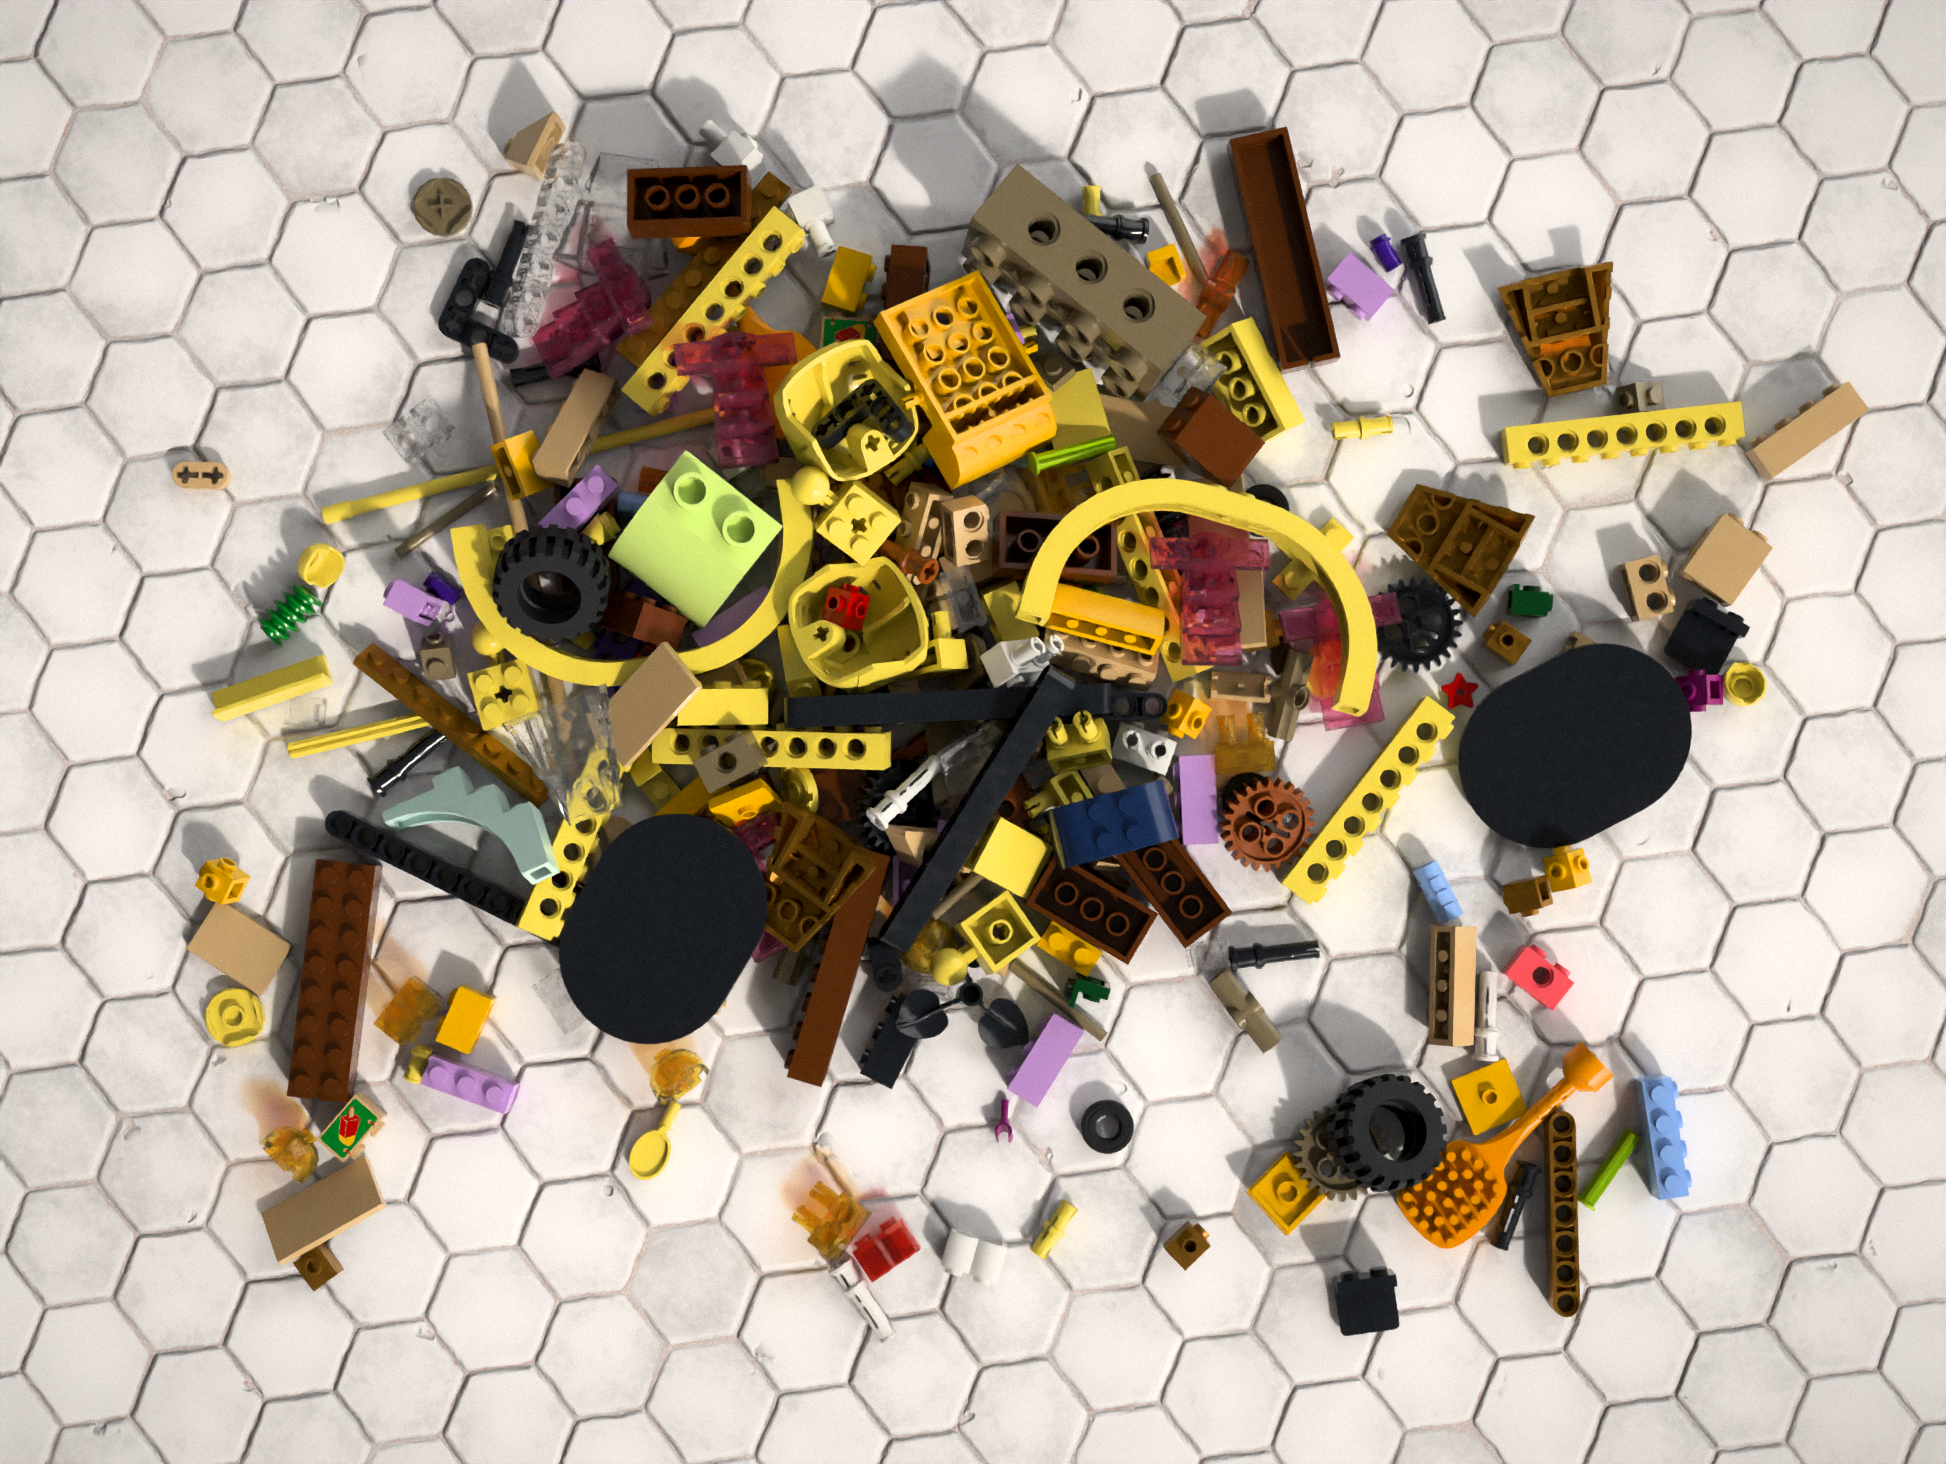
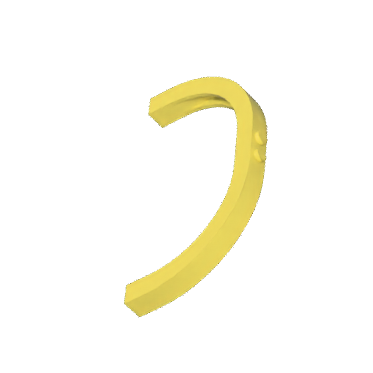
(1239, 511)
(477, 576)

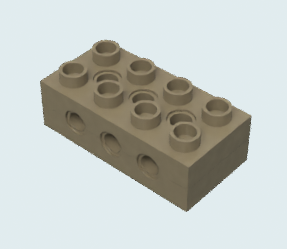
(1079, 285)

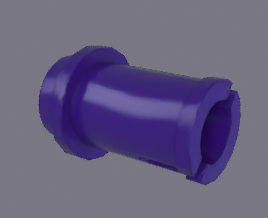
(1385, 252)
(442, 587)

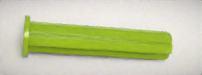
(1071, 453)
(1608, 1169)

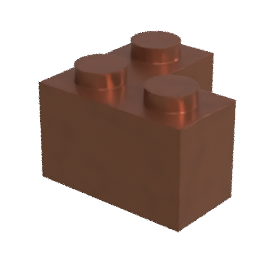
(642, 619)

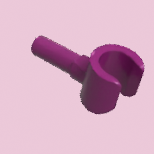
(1004, 1125)

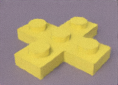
(1296, 574)

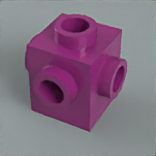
(1701, 689)

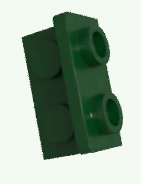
(1091, 988)

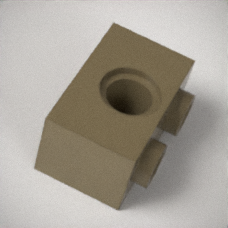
(717, 773)

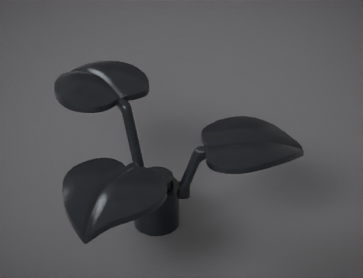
(1000, 1027)

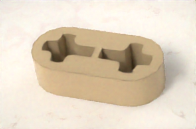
(201, 469)

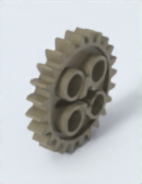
(1313, 1154)

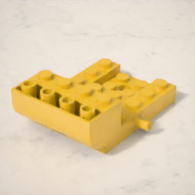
(969, 379)

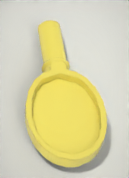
(653, 1147)

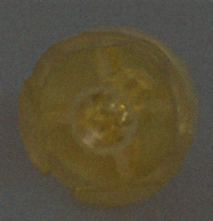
(932, 938)
(675, 1073)
(292, 1151)

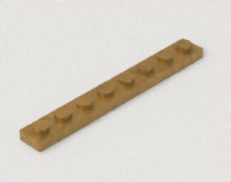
(699, 274)
(452, 723)

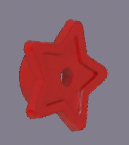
(1454, 698)

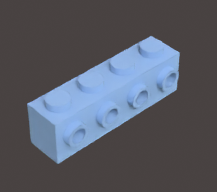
(1661, 1136)

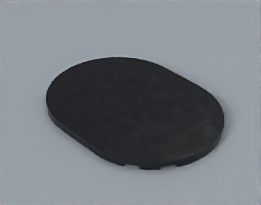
(1574, 745)
(663, 928)

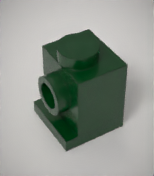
(1528, 602)

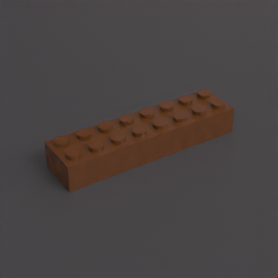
(1283, 250)
(835, 979)
(334, 980)

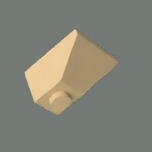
(533, 145)

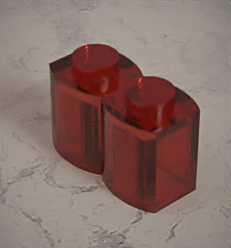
(886, 1248)

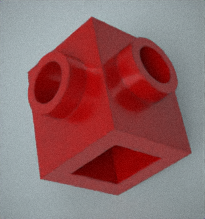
(846, 606)

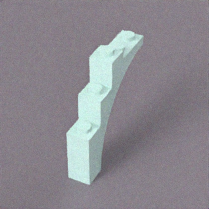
(487, 808)

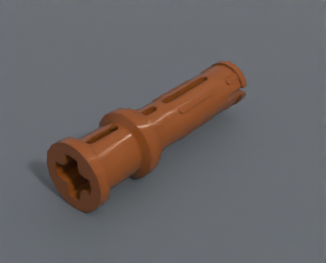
(910, 561)

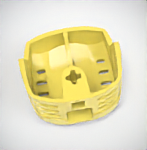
(822, 383)
(889, 632)

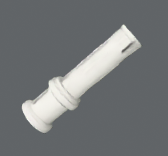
(896, 801)
(1487, 979)
(856, 1288)

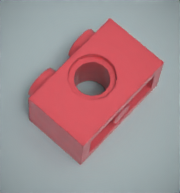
(1521, 969)

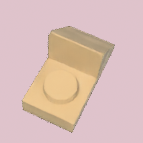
(911, 841)

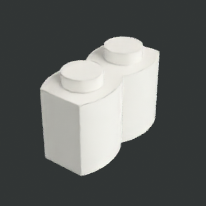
(973, 1255)

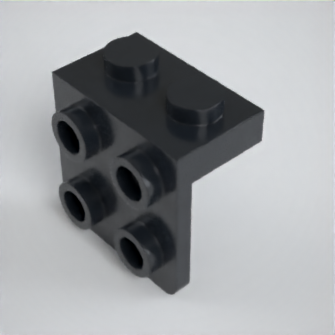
(1705, 636)
(1366, 1301)

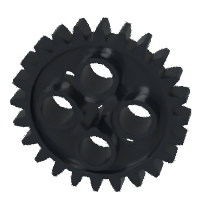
(1426, 601)
(874, 793)

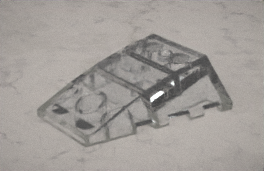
(603, 215)
(573, 753)

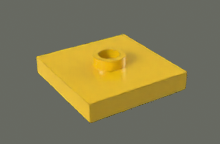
(744, 803)
(1489, 1096)
(1283, 1194)

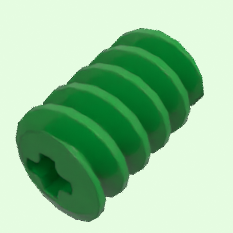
(288, 613)

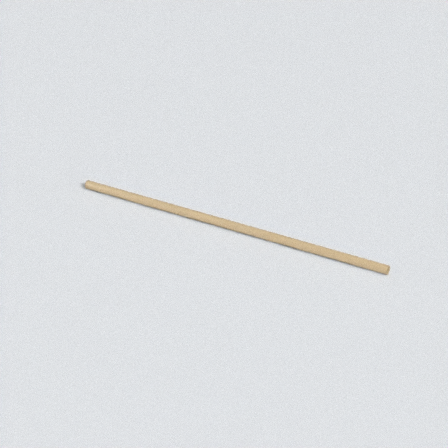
(517, 515)

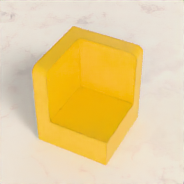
(1166, 265)

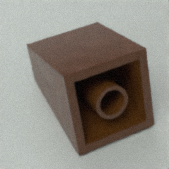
(1209, 438)

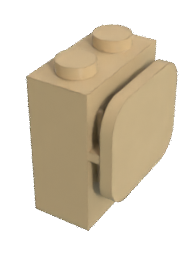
(1725, 559)

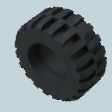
(544, 613)
(1421, 1132)

